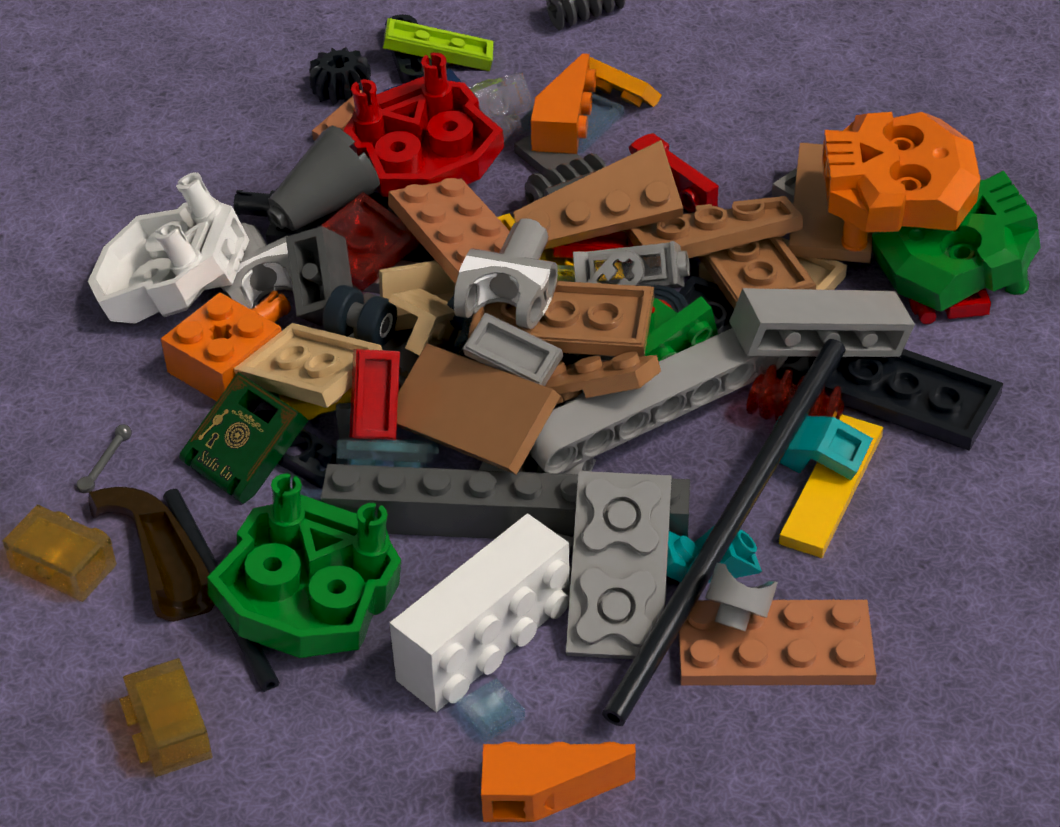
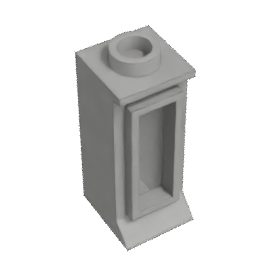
(663, 264)

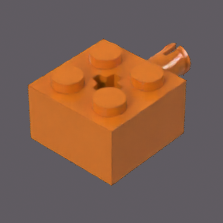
(219, 338)

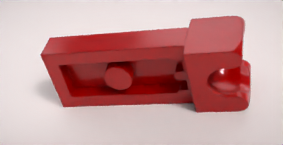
(691, 185)

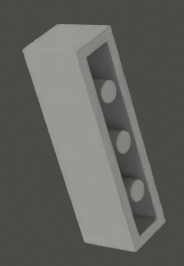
(804, 319)

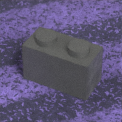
(317, 267)

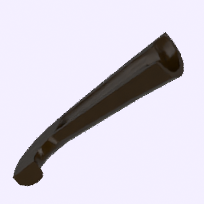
(172, 563)

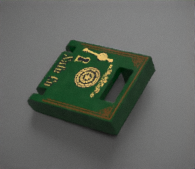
(237, 446)

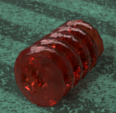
(774, 394)

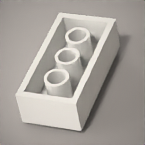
(481, 613)

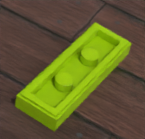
(423, 40)

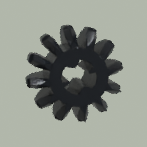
(336, 72)

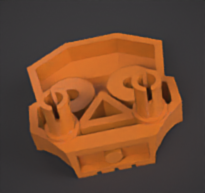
(898, 175)

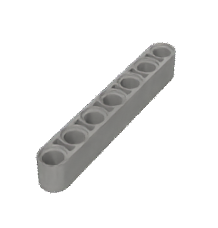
(684, 384)

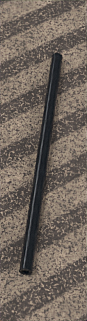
(722, 536)

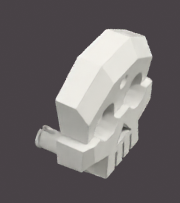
(169, 257)

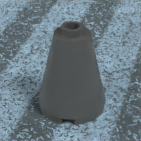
(322, 181)

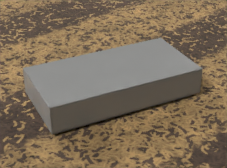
(512, 350)

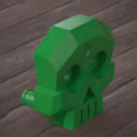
(985, 251)
(290, 564)

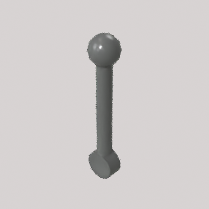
(87, 484)

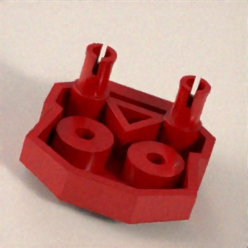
(423, 130)

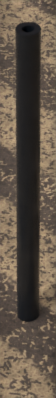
(251, 650)

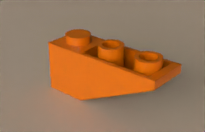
(562, 109)
(543, 779)

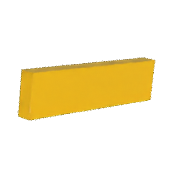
(825, 500)

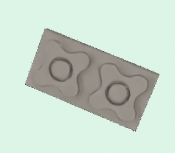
(617, 562)

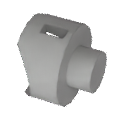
(738, 600)

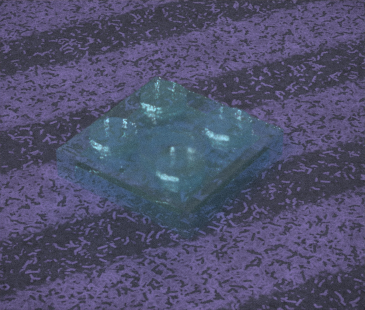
(401, 451)

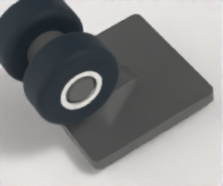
(363, 317)

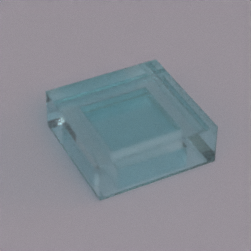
(491, 710)

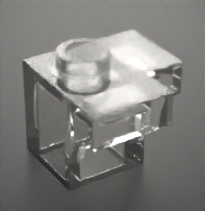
(504, 101)

